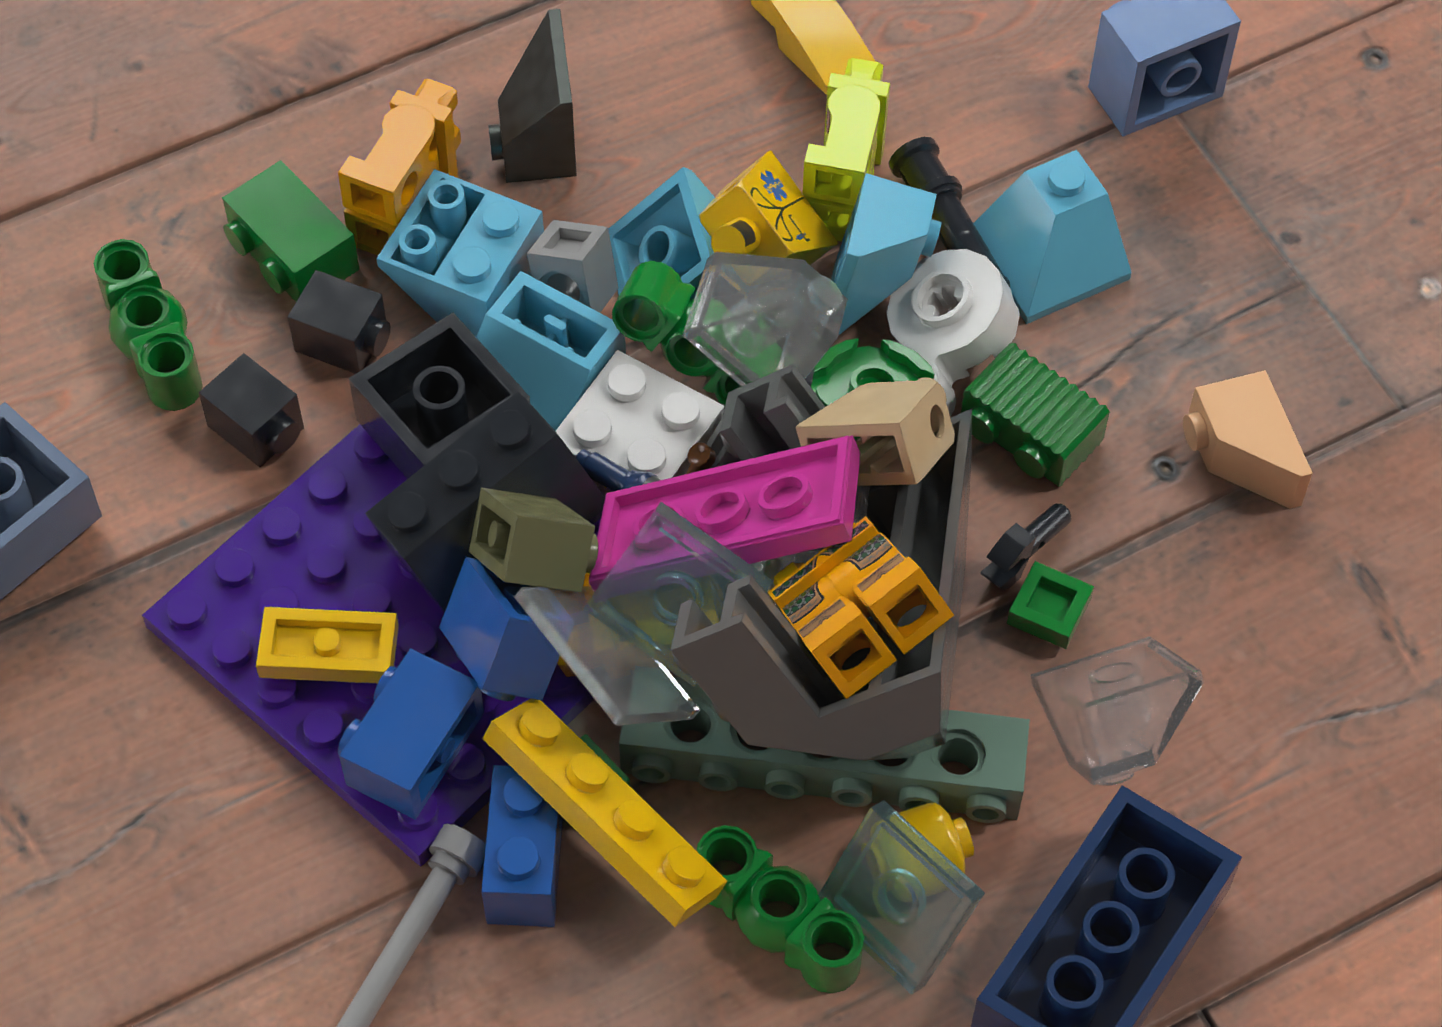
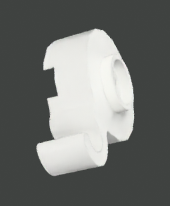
(954, 314)

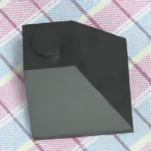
(537, 111)

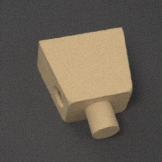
(899, 425)

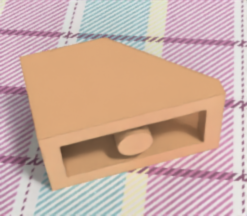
(1248, 438)

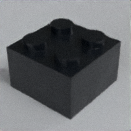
(429, 393)

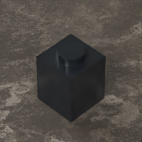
(339, 323)
(252, 410)

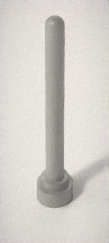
(454, 858)

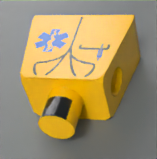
(766, 216)

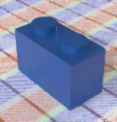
(497, 636)
(410, 732)
(520, 854)

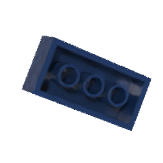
(1112, 923)

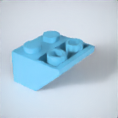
(460, 248)
(549, 344)

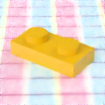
(326, 644)

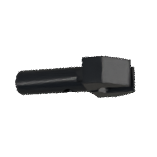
(1018, 544)

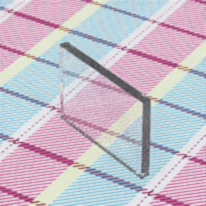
(614, 671)

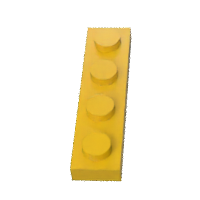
(605, 810)

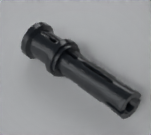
(920, 168)

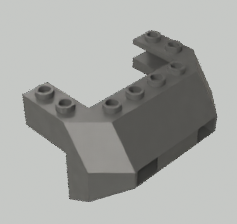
(756, 660)

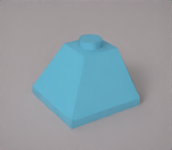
(665, 230)
(1055, 237)
(882, 243)

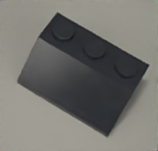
(434, 511)

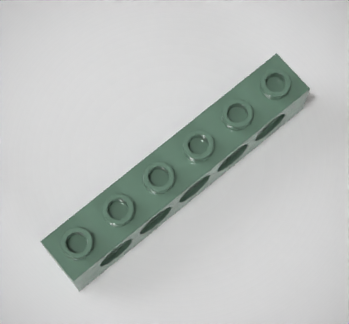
(986, 743)

